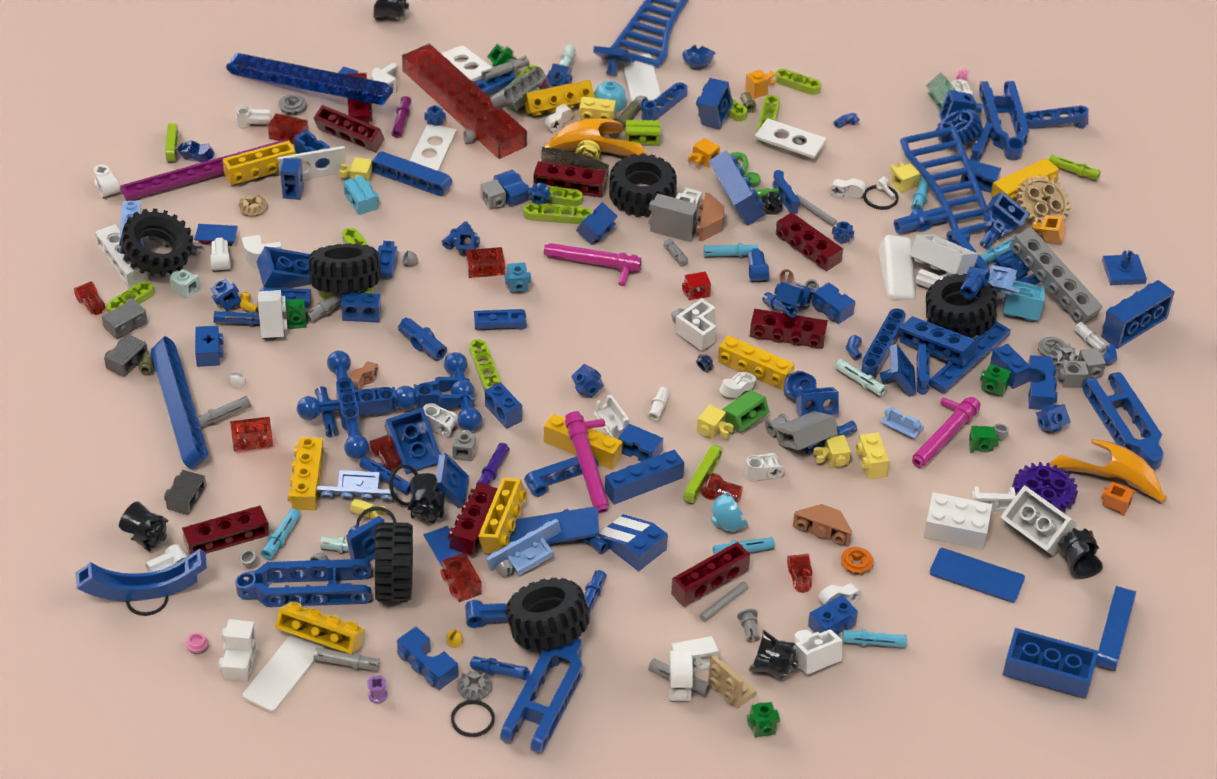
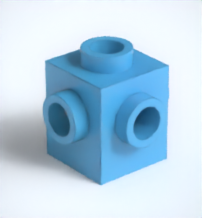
(517, 277)

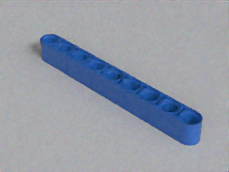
(179, 403)

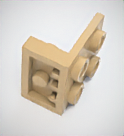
(729, 683)

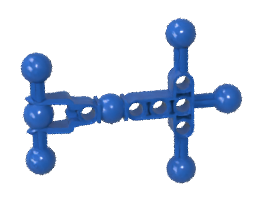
(379, 400)

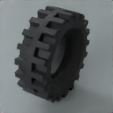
(157, 225)

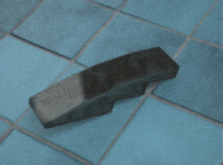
(570, 158)

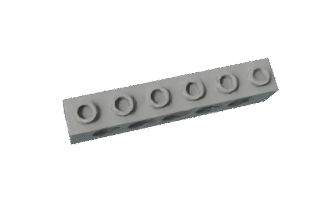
(1055, 276)

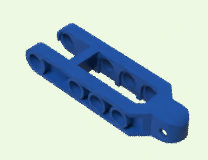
(1010, 104)
(1127, 399)
(332, 571)
(545, 716)

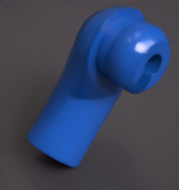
(852, 117)
(851, 347)
(1111, 354)

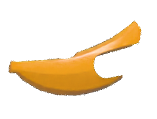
(594, 130)
(1124, 466)

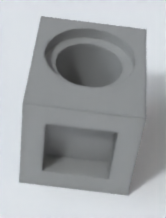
(493, 194)
(1094, 362)
(1072, 374)

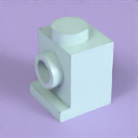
(181, 281)

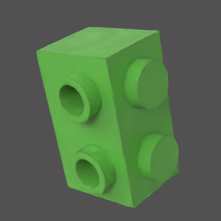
(746, 410)

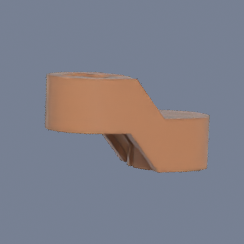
(364, 375)

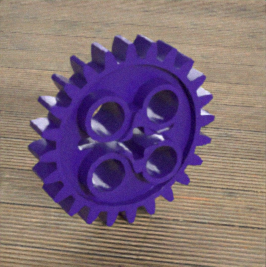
(1048, 483)

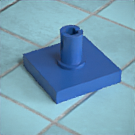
(613, 55)
(1124, 269)
(901, 370)
(451, 480)
(362, 540)

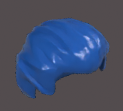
(698, 57)
(798, 381)

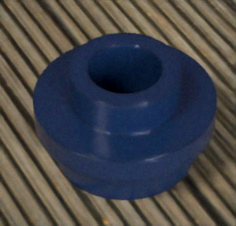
(704, 362)

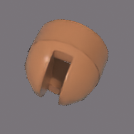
(782, 275)

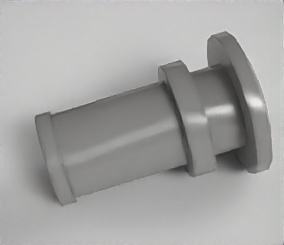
(749, 621)

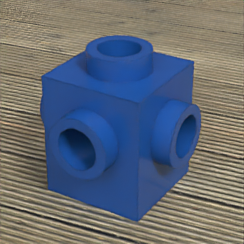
(559, 75)
(461, 236)
(1016, 263)
(225, 294)
(587, 381)
(1053, 417)

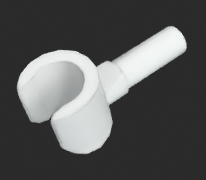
(883, 185)

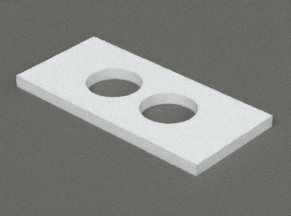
(463, 52)
(430, 132)
(810, 149)
(335, 155)

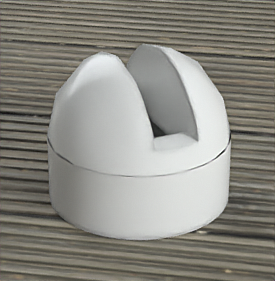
(237, 379)

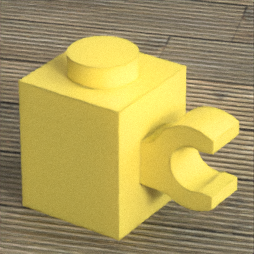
(359, 167)
(904, 177)
(713, 422)
(835, 451)

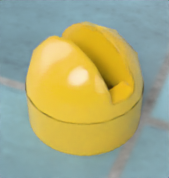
(457, 640)

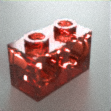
(286, 127)
(485, 262)
(251, 433)
(461, 577)

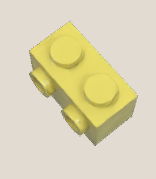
(596, 108)
(872, 455)

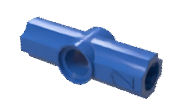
(920, 220)
(422, 338)

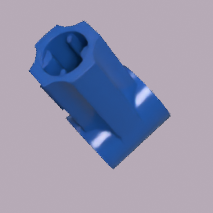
(757, 267)
(974, 281)
(480, 613)

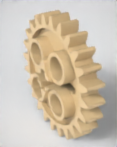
(1042, 198)

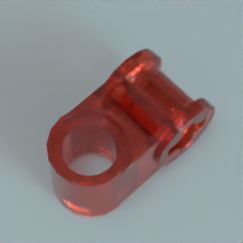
(800, 571)

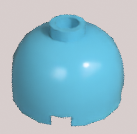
(612, 91)
(727, 514)

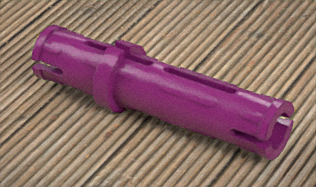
(402, 113)

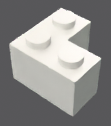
(271, 306)
(697, 324)
(239, 650)

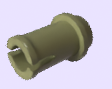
(748, 102)
(146, 365)

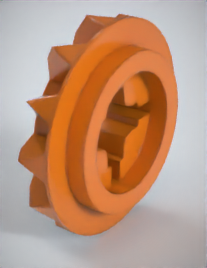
(856, 554)

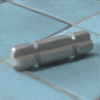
(675, 252)

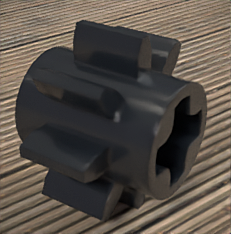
(772, 202)

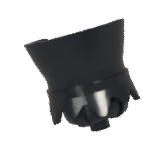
(390, 8)
(425, 501)
(147, 527)
(1080, 551)
(775, 656)

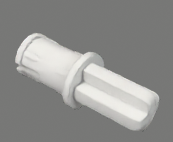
(1089, 336)
(658, 404)

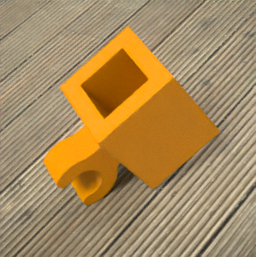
(758, 83)
(703, 152)
(1052, 229)

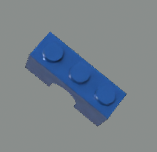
(794, 293)
(1042, 382)
(437, 670)

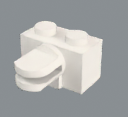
(817, 650)

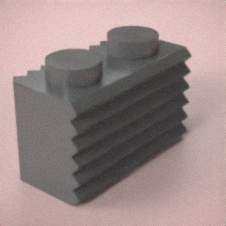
(124, 319)
(125, 355)
(185, 492)

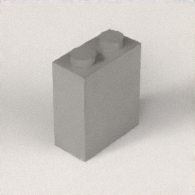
(673, 217)
(806, 430)

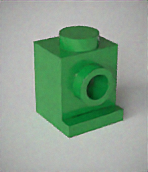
(295, 313)
(982, 438)

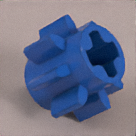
(435, 115)
(539, 193)
(843, 232)

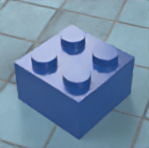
(714, 103)

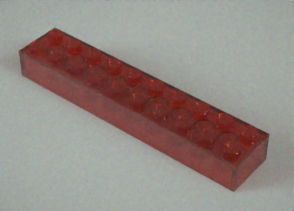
(464, 101)

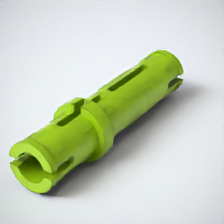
(1077, 168)

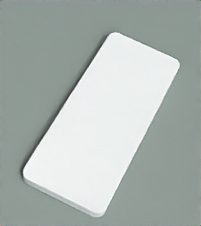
(641, 79)
(282, 673)

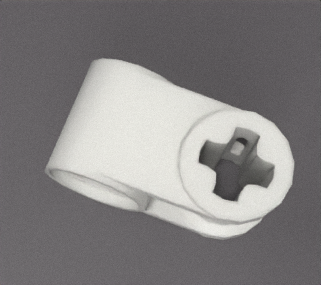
(105, 181)
(439, 419)
(761, 467)

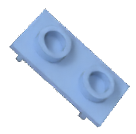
(905, 425)

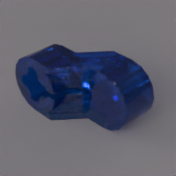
(196, 151)

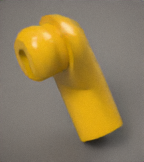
(246, 303)

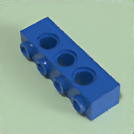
(938, 341)

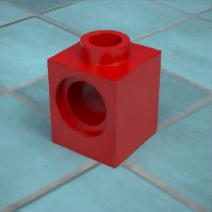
(696, 285)

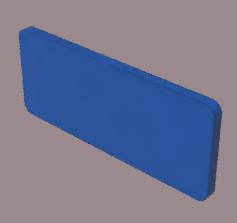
(573, 524)
(977, 575)

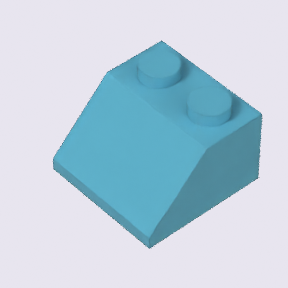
(1026, 303)

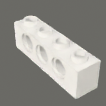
(108, 242)

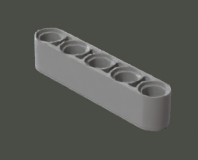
(518, 88)

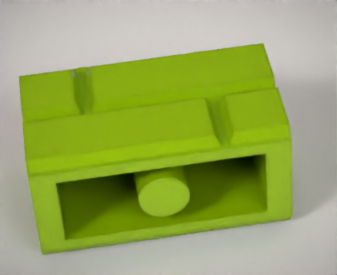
(643, 132)

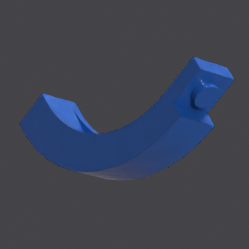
(141, 586)

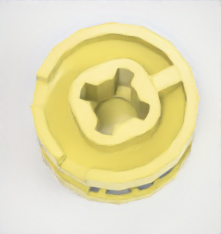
(589, 148)

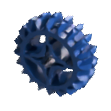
(966, 122)

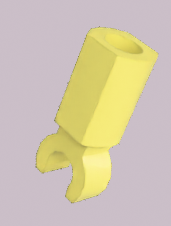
(359, 506)

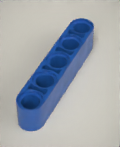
(411, 173)
(880, 347)
(1115, 628)

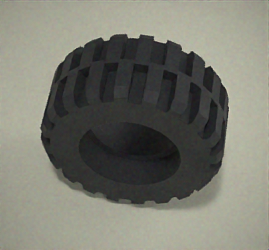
(637, 170)
(344, 268)
(953, 312)
(393, 562)
(547, 614)

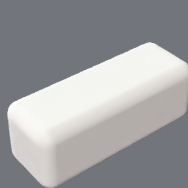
(897, 267)

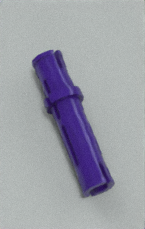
(490, 471)

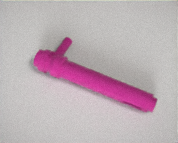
(620, 261)
(962, 415)
(578, 434)

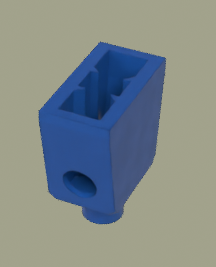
(957, 101)

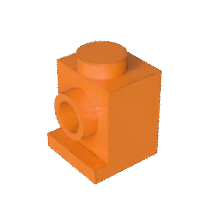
(1117, 497)

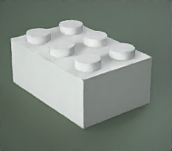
(943, 254)
(958, 520)
(1038, 520)

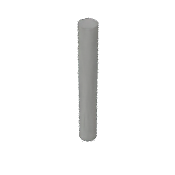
(817, 211)
(723, 601)

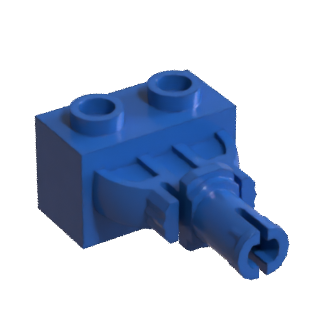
(1002, 218)

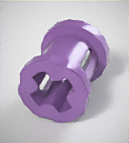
(377, 691)

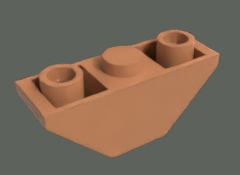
(710, 217)
(824, 522)

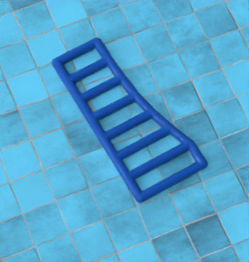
(665, 33)
(962, 156)

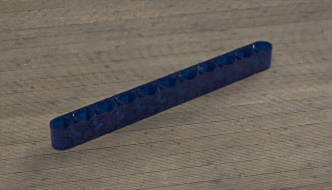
(310, 78)

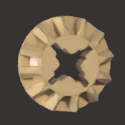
(253, 209)

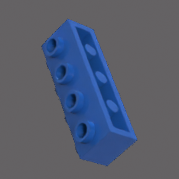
(644, 476)

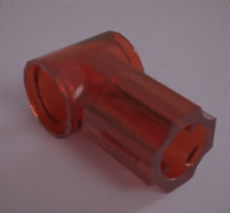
(89, 297)
(384, 449)
(715, 486)

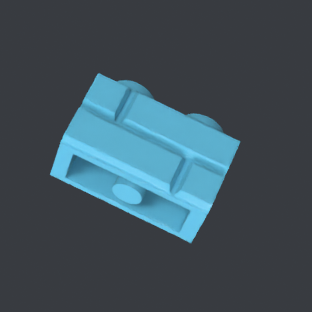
(360, 194)

